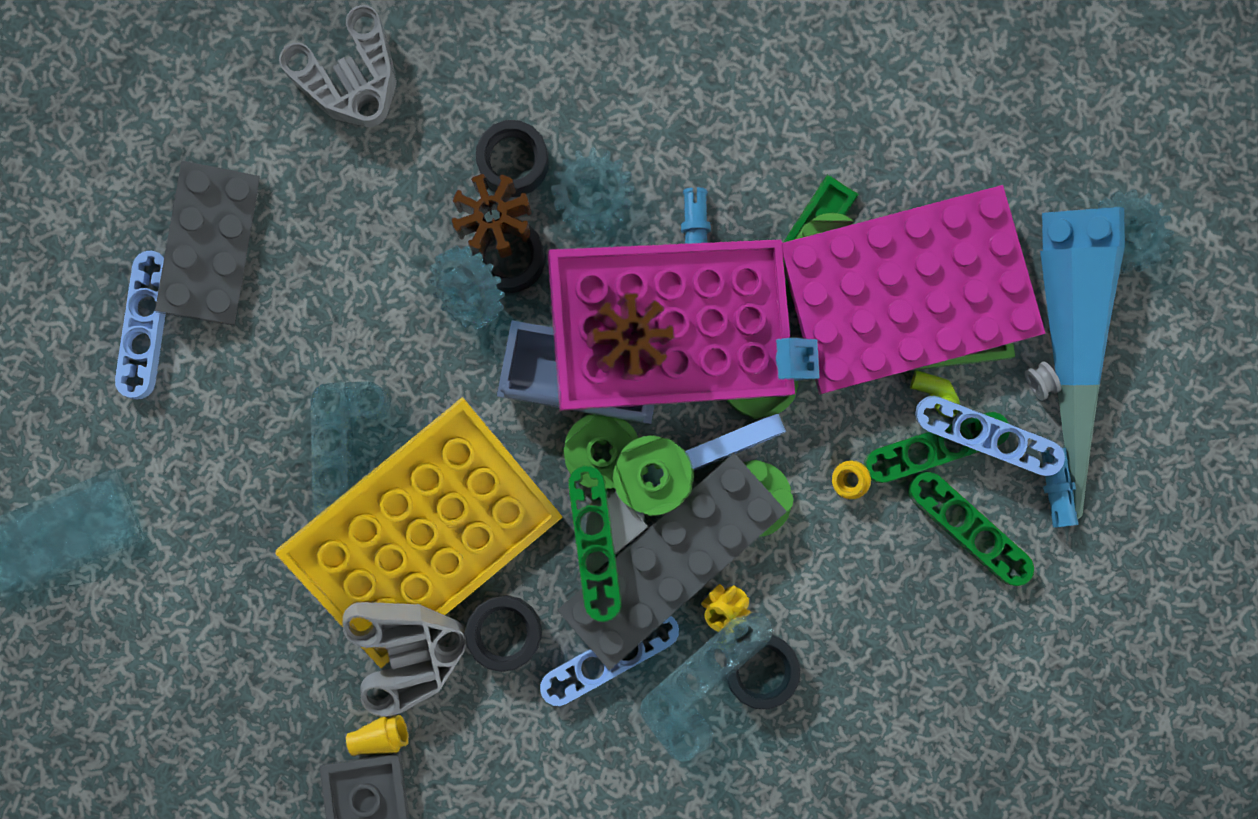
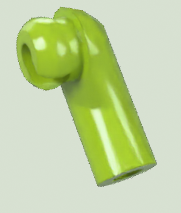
(935, 386)

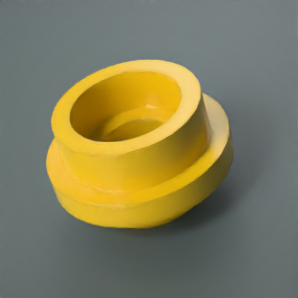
(840, 483)

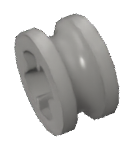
(1043, 380)

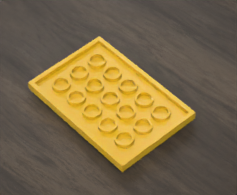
(422, 524)

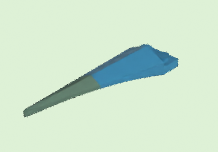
(1080, 282)

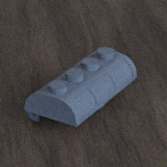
(531, 373)

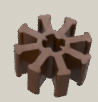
(506, 209)
(640, 348)

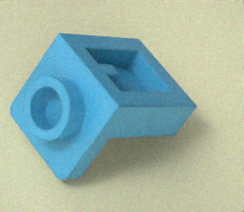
(797, 359)

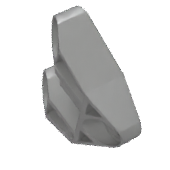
(320, 89)
(416, 657)

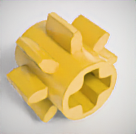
(724, 606)

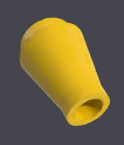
(379, 736)

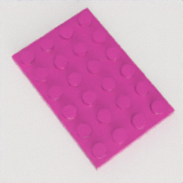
(912, 288)
(716, 295)

